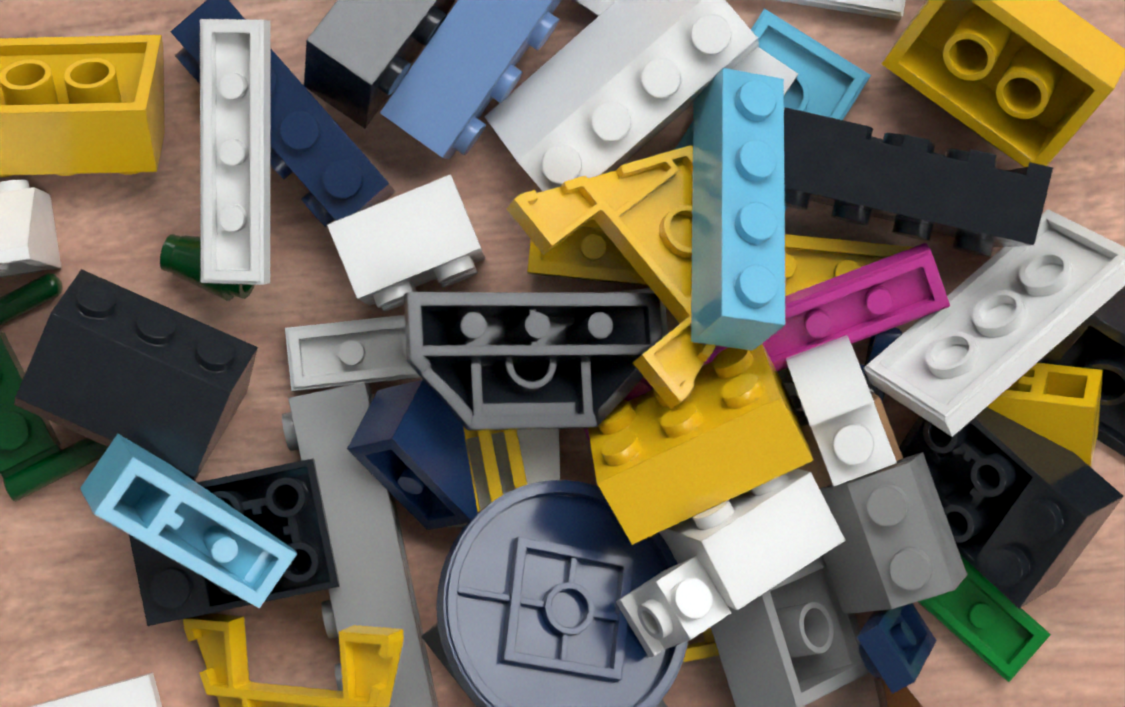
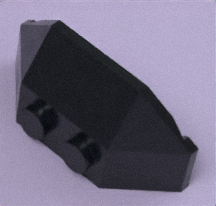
(530, 355)

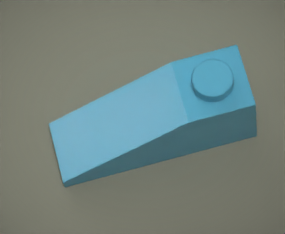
(185, 521)

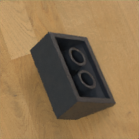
(136, 371)

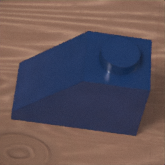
(417, 454)

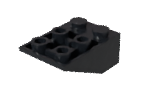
(277, 498)
(1013, 500)

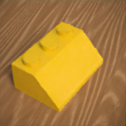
(81, 105)

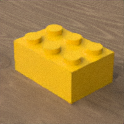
(1009, 70)
(707, 449)

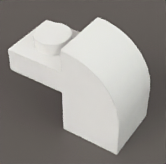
(840, 410)

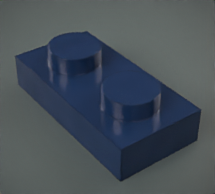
(895, 645)

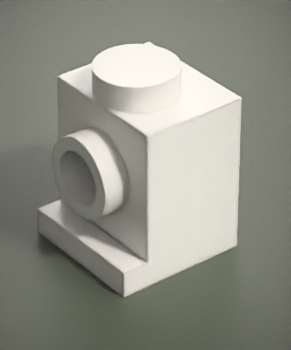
(673, 606)

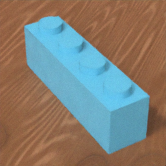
(738, 211)

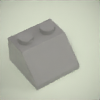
(894, 539)
(790, 643)

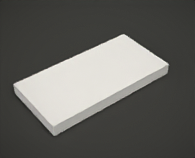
(1000, 323)

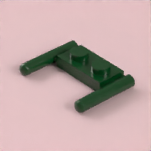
(27, 442)

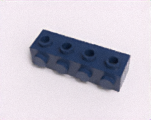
(301, 132)

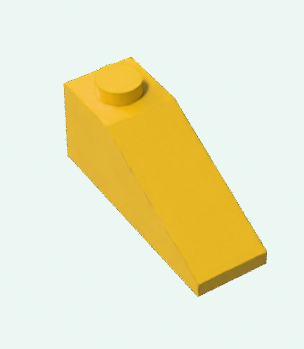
(1056, 404)

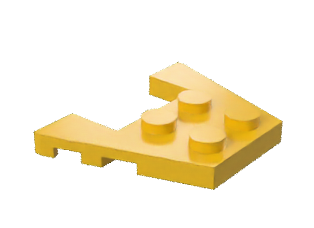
(649, 219)
(367, 667)

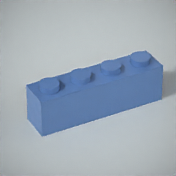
(466, 68)

